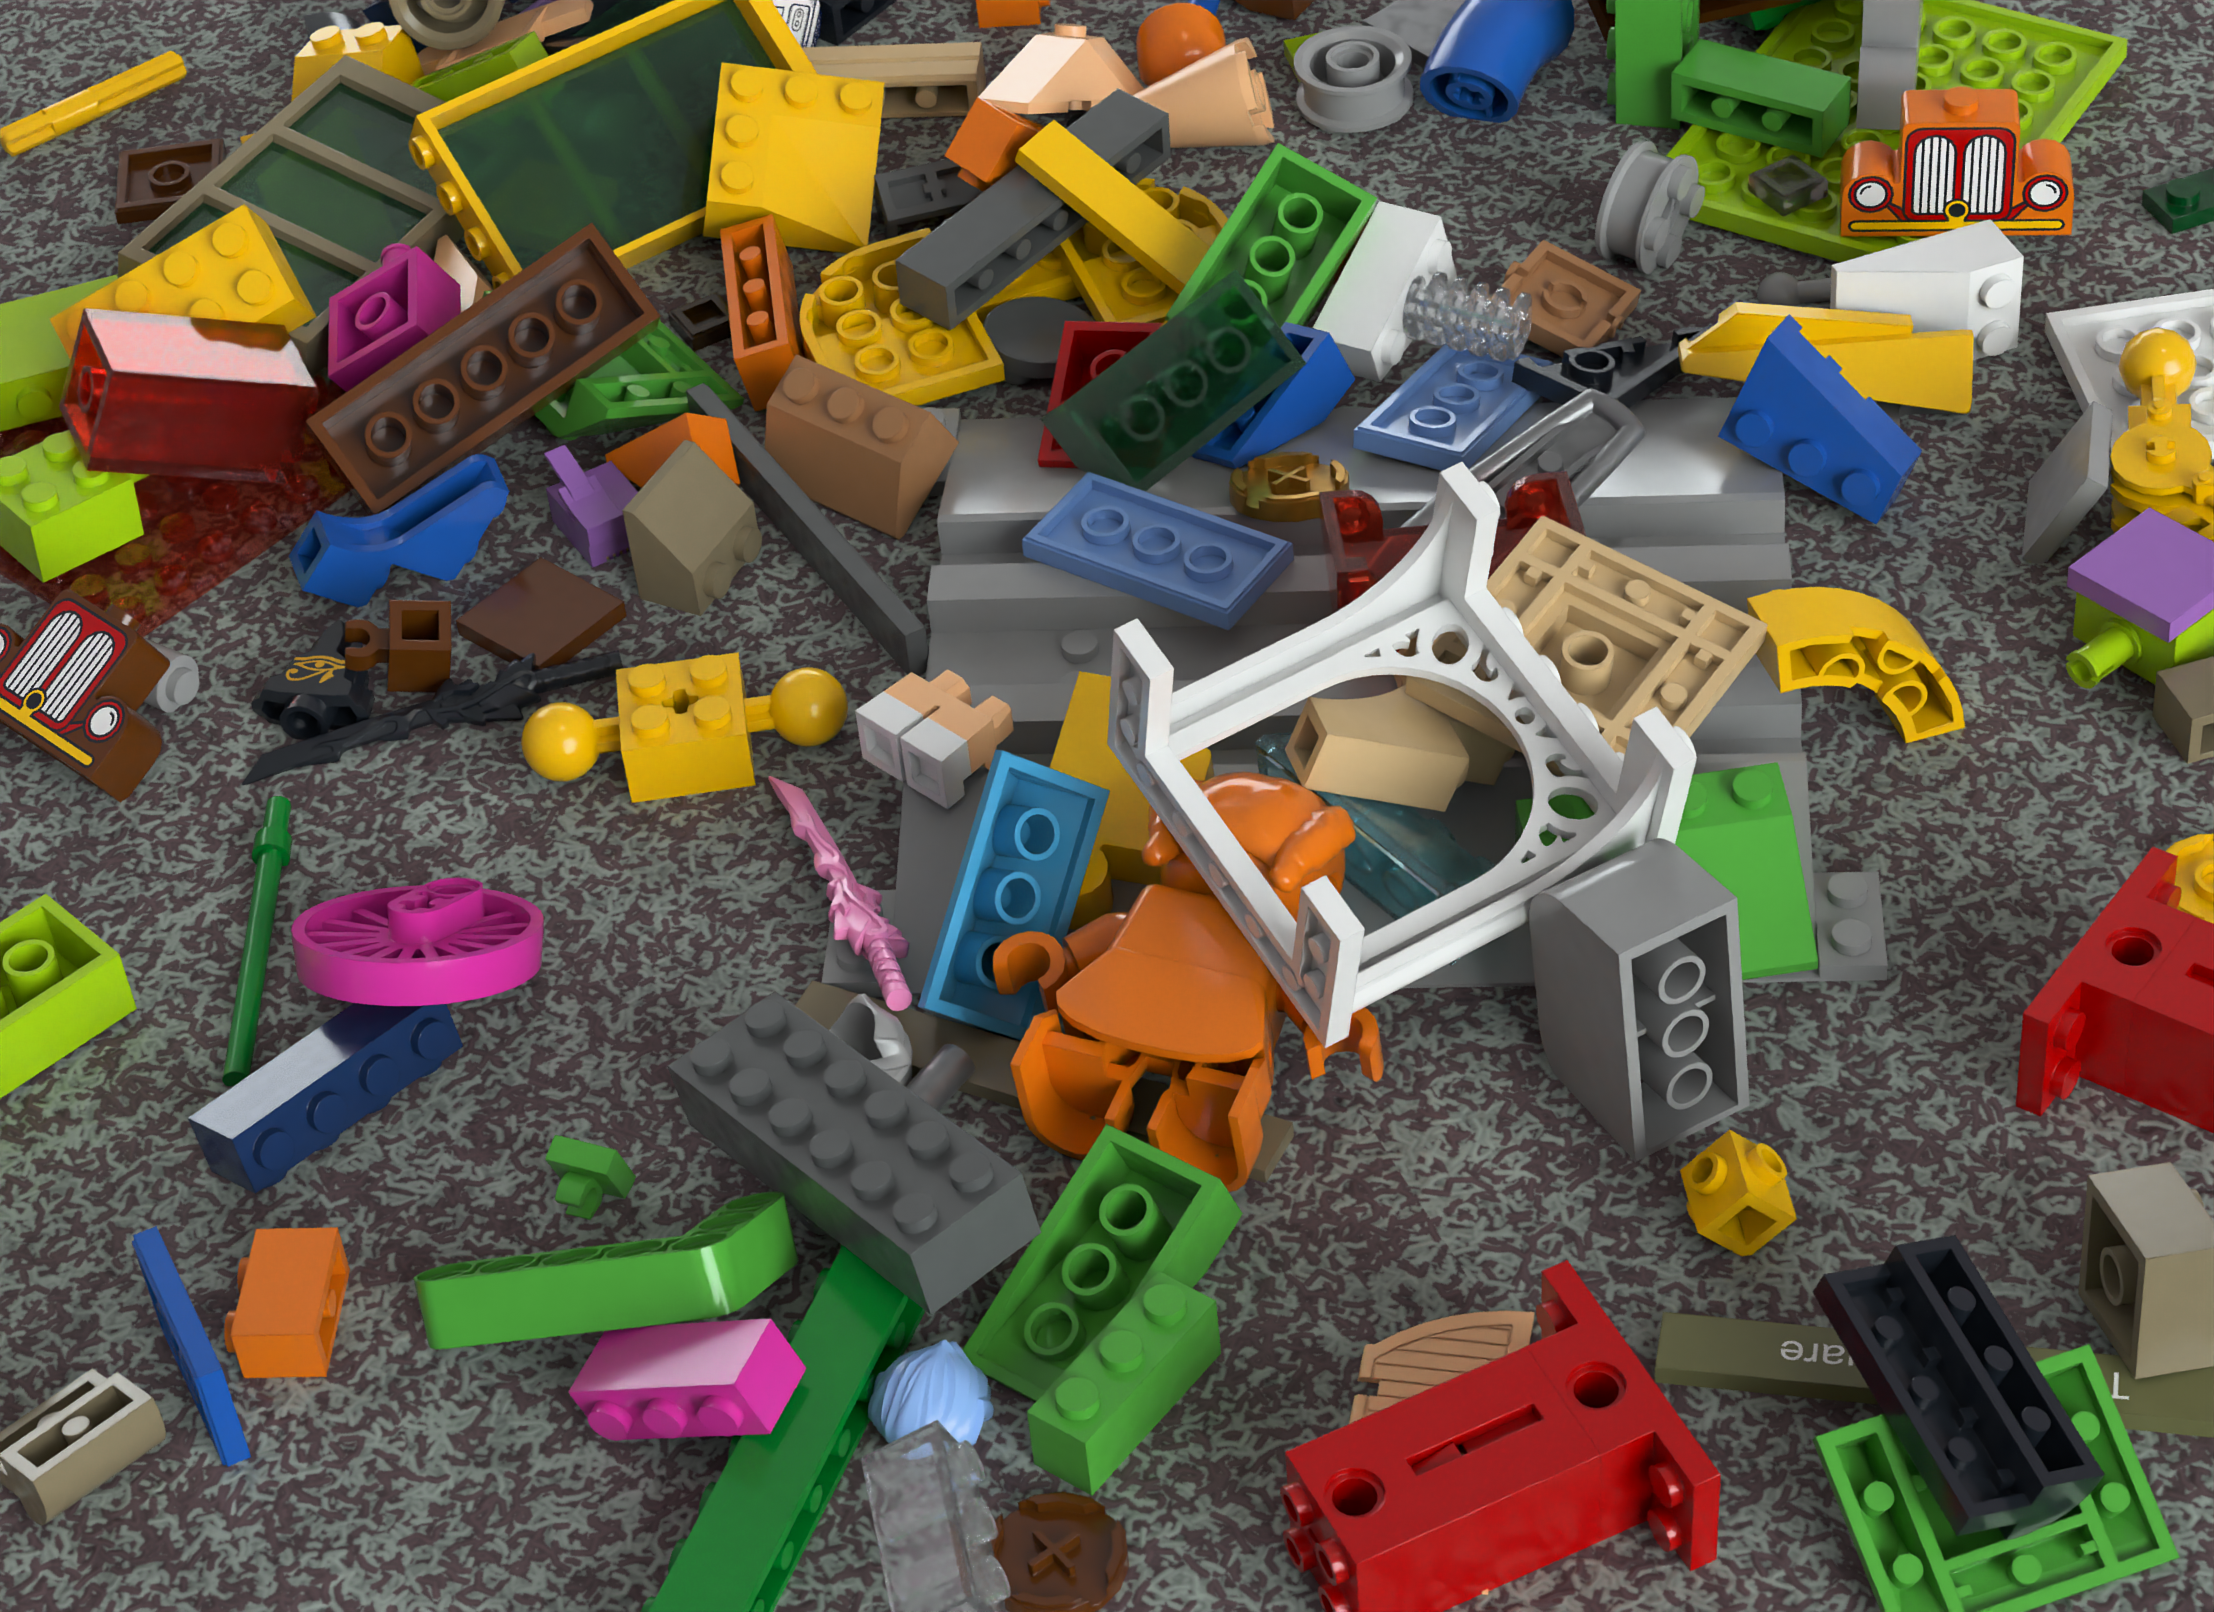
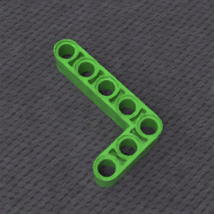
(612, 1285)

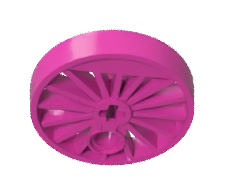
(418, 944)

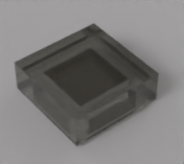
(1788, 185)

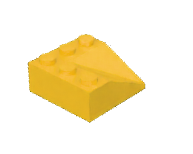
(797, 152)

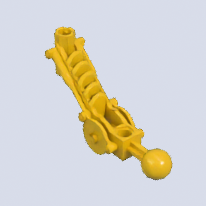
(2160, 455)

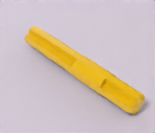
(92, 103)

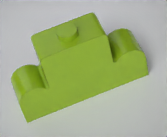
(33, 356)

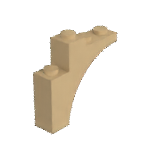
(1391, 749)

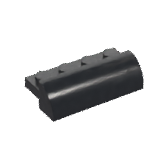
(1960, 1389)

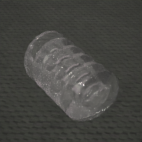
(1467, 320)

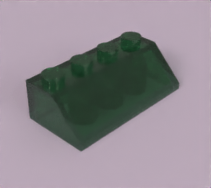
(1176, 387)

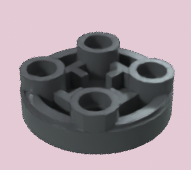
(1030, 335)

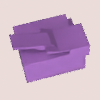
(590, 506)

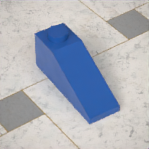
(1291, 407)

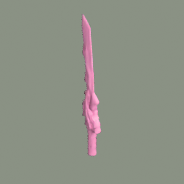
(853, 905)

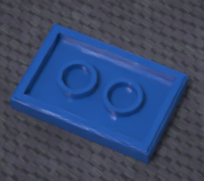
(190, 1347)

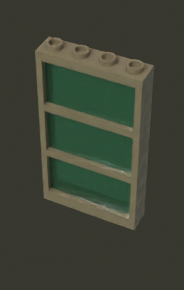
(329, 184)

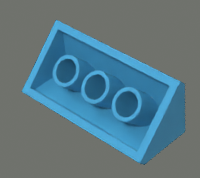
(1014, 878)

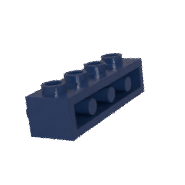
(320, 1089)

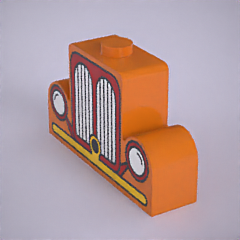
(1956, 169)

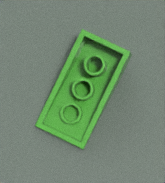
(1103, 1240)

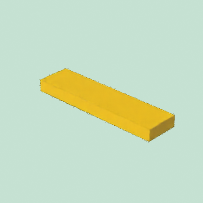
(1113, 205)

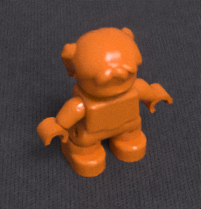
(1179, 993)

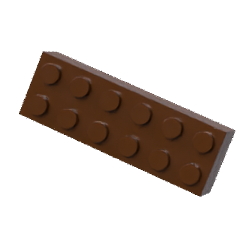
(484, 372)

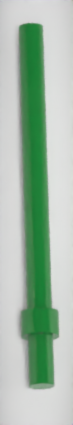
(269, 853)

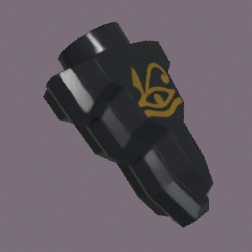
(317, 690)

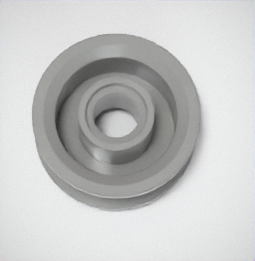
(1353, 79)
(1648, 207)

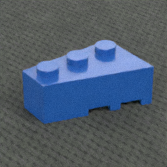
(1818, 427)

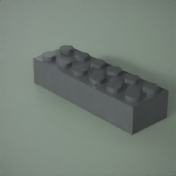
(855, 1151)

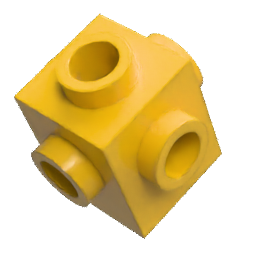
(1738, 1193)

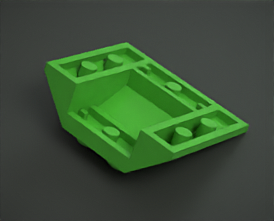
(635, 389)
(1925, 1567)

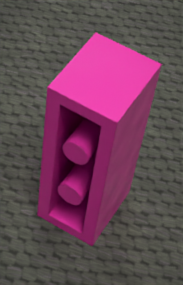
(688, 1380)

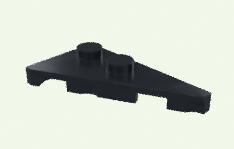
(1616, 368)

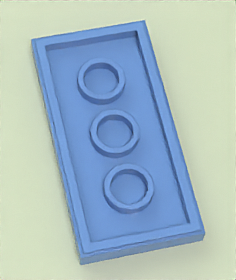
(1447, 411)
(1158, 550)

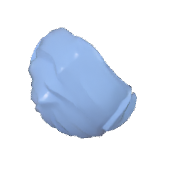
(931, 1387)

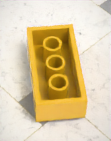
(217, 273)

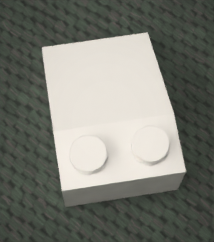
(1944, 282)

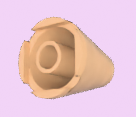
(1215, 101)

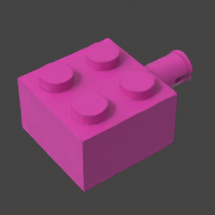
(388, 313)

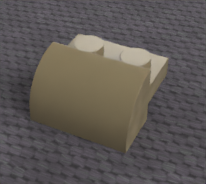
(77, 1442)

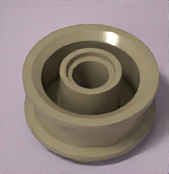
(447, 22)

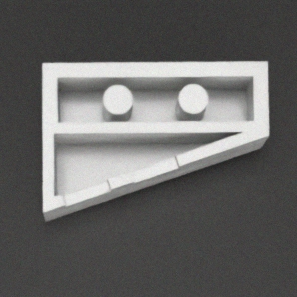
(1371, 292)

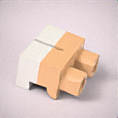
(932, 733)

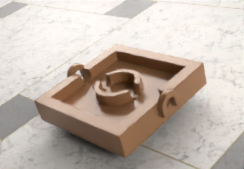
(1570, 299)

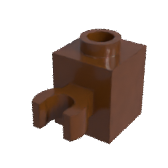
(412, 646)

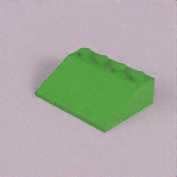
(1745, 838)

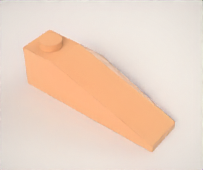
(1060, 74)

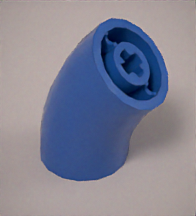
(1492, 55)

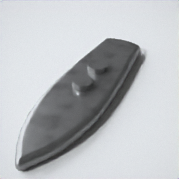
(1581, 437)

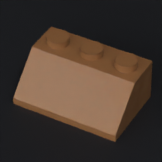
(855, 446)

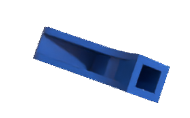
(425, 532)

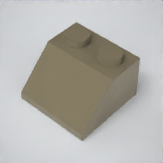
(690, 532)

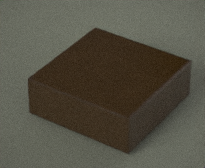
(702, 321)

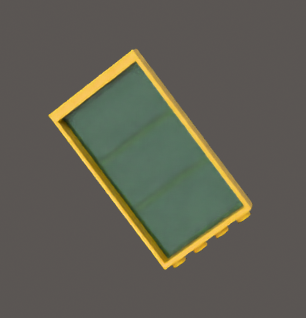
(598, 135)

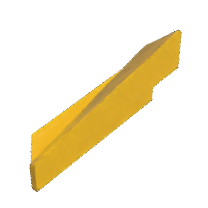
(1872, 348)

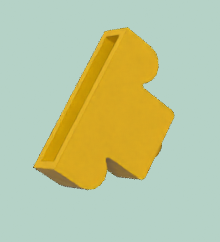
(1124, 824)

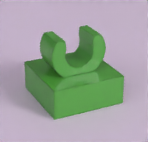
(586, 1174)

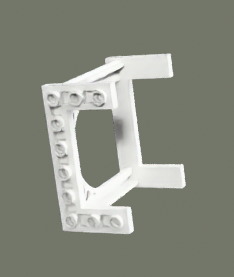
(1433, 590)

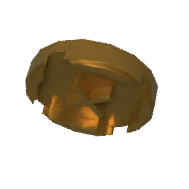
(1285, 486)

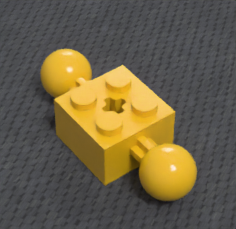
(684, 726)

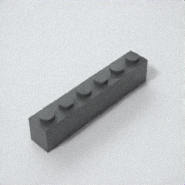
(1021, 219)

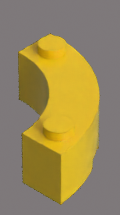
(1850, 639)

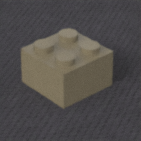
(2150, 1269)

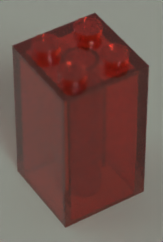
(187, 397)

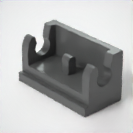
(920, 194)

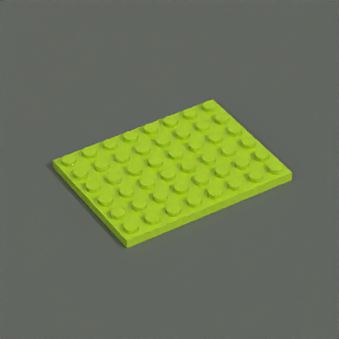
(1961, 44)

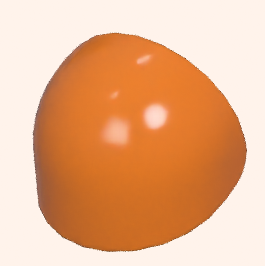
(1176, 38)

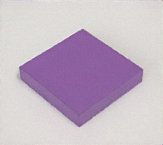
(2150, 574)

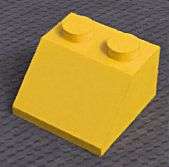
(373, 44)

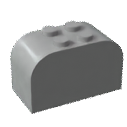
(1645, 986)

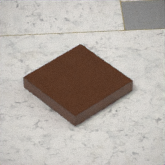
(159, 176)
(542, 614)

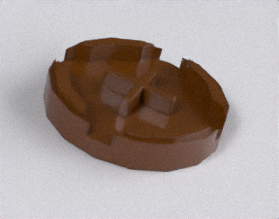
(1061, 1554)

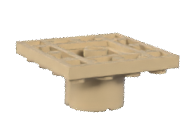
(1612, 631)

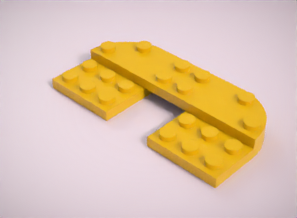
(867, 334)

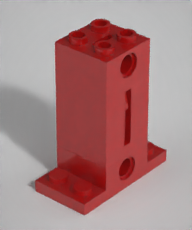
(2129, 1006)
(1500, 1472)

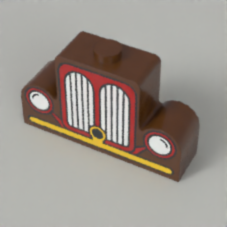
(79, 691)

